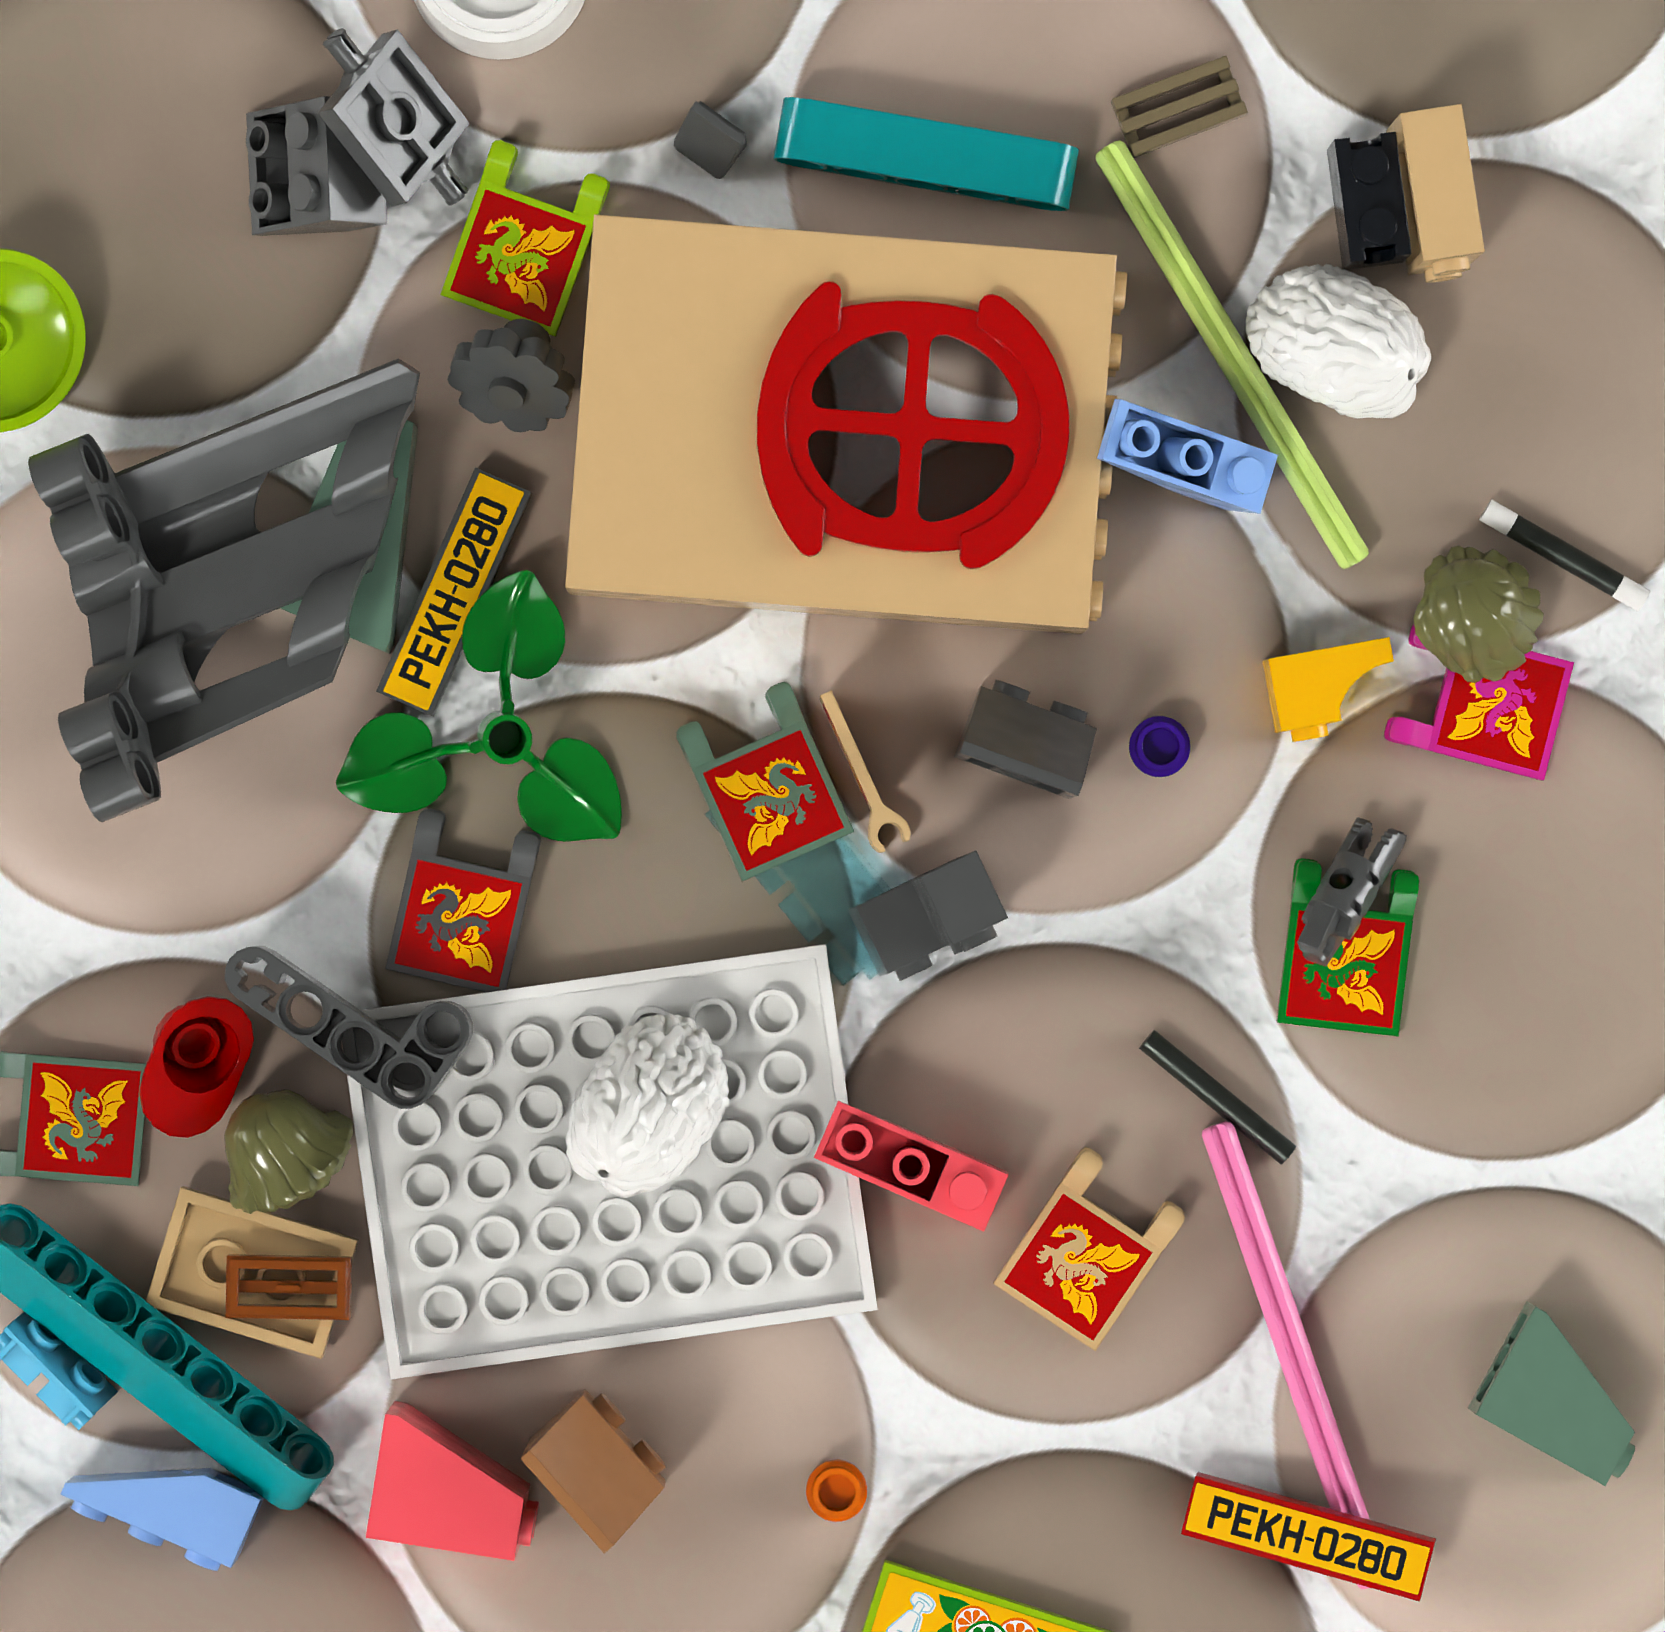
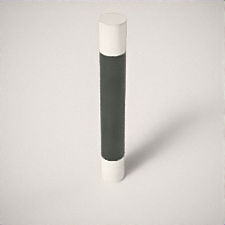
(1564, 555)

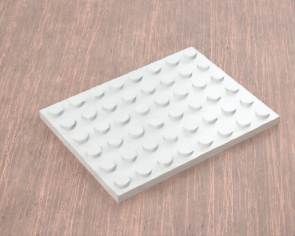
(514, 1257)

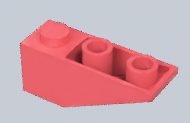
(912, 1165)

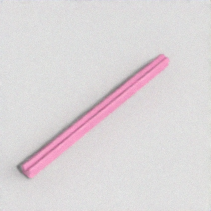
(1283, 1320)

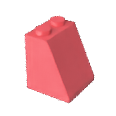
(445, 1492)

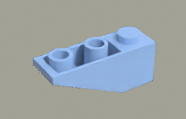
(1187, 458)
(187, 1507)

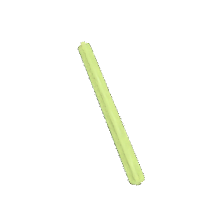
(1231, 354)

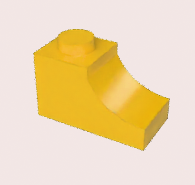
(1311, 685)

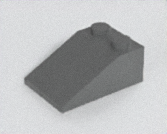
(1026, 740)

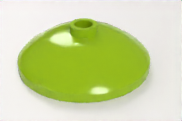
(38, 339)

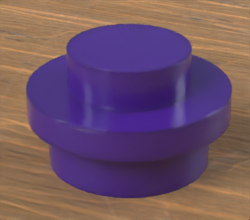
(1159, 746)

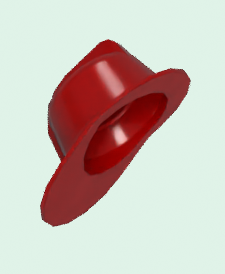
(195, 1065)

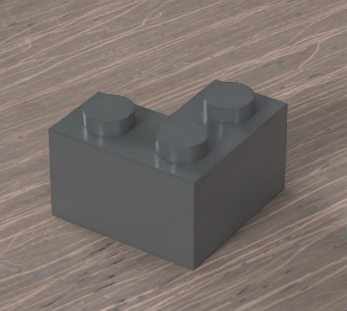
(935, 910)

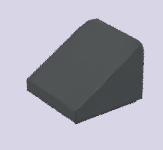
(709, 140)

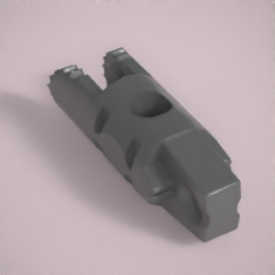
(1347, 891)

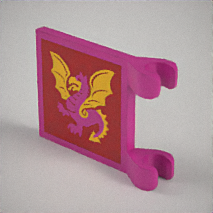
(1494, 722)

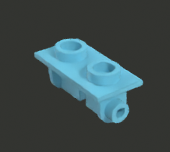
(74, 1384)

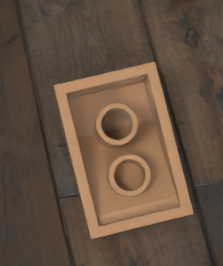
(595, 1468)

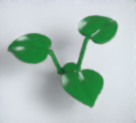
(567, 794)

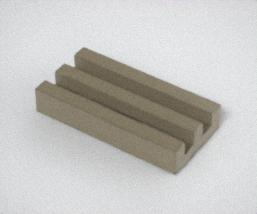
(1227, 88)

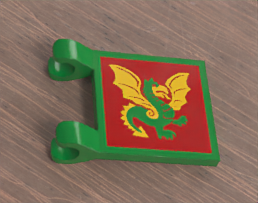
(1366, 975)

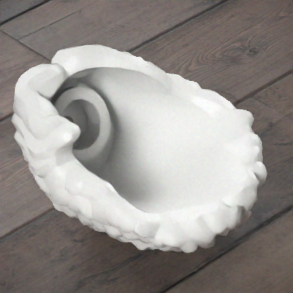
(1339, 341)
(648, 1105)

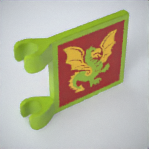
(521, 252)

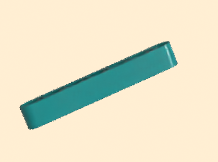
(159, 1362)

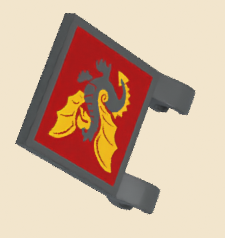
(459, 916)

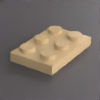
(194, 1260)

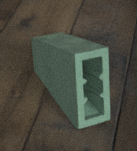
(1553, 1400)

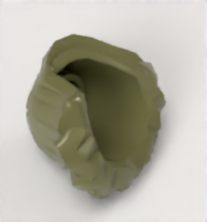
(1478, 613)
(282, 1150)

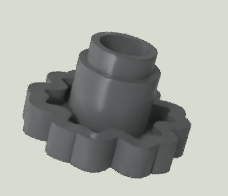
(512, 377)

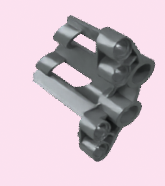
(176, 560)

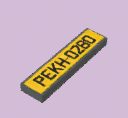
(456, 579)

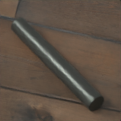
(1217, 1097)

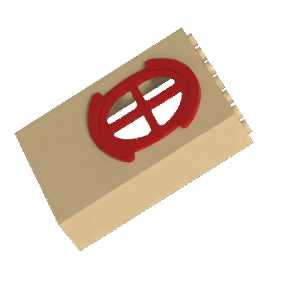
(705, 412)

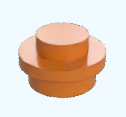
(836, 1490)

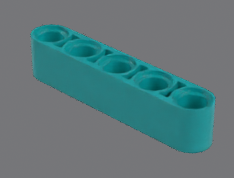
(926, 154)

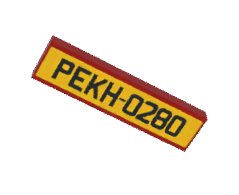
(1308, 1536)

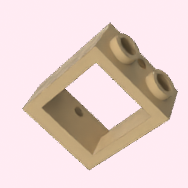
(1438, 192)

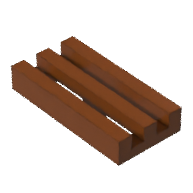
(341, 1287)

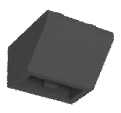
(305, 176)

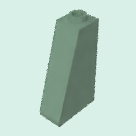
(377, 598)

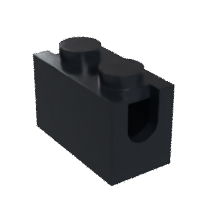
(1369, 201)

